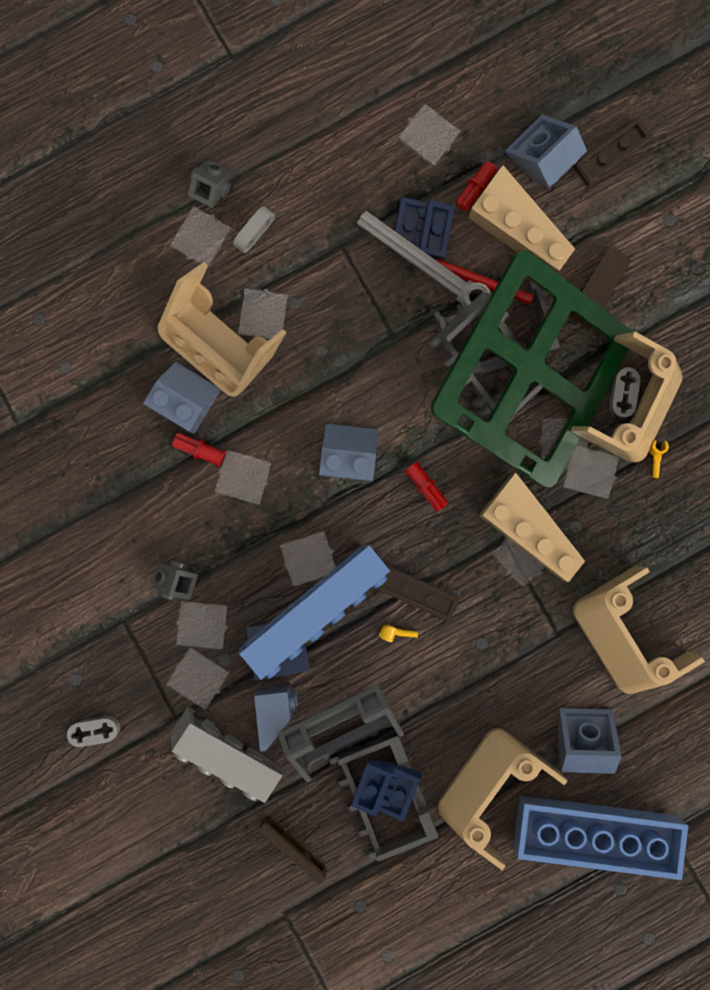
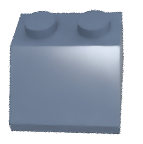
(547, 149)
(182, 397)
(349, 452)
(273, 711)
(588, 741)

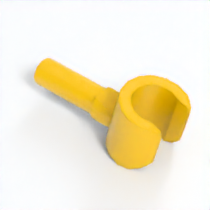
(657, 457)
(388, 633)

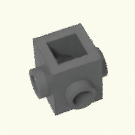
(209, 183)
(174, 580)

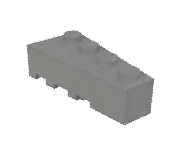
(224, 757)

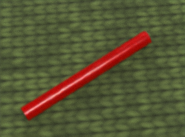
(467, 275)

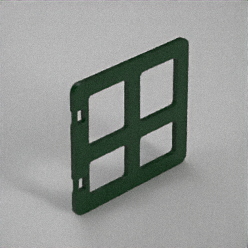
(530, 367)

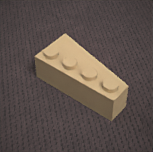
(518, 221)
(528, 525)

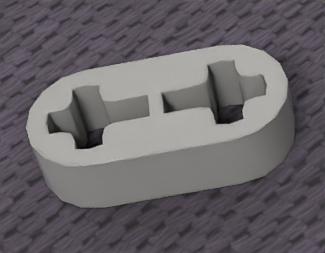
(254, 229)
(631, 393)
(92, 726)

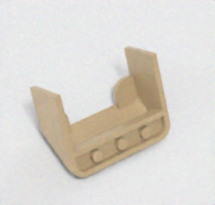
(209, 342)
(634, 439)
(601, 623)
(479, 782)

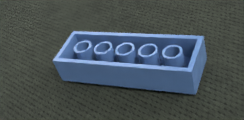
(313, 611)
(600, 837)

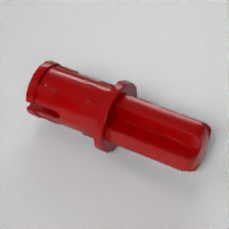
(476, 186)
(198, 449)
(426, 486)

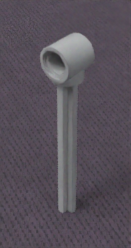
(422, 260)

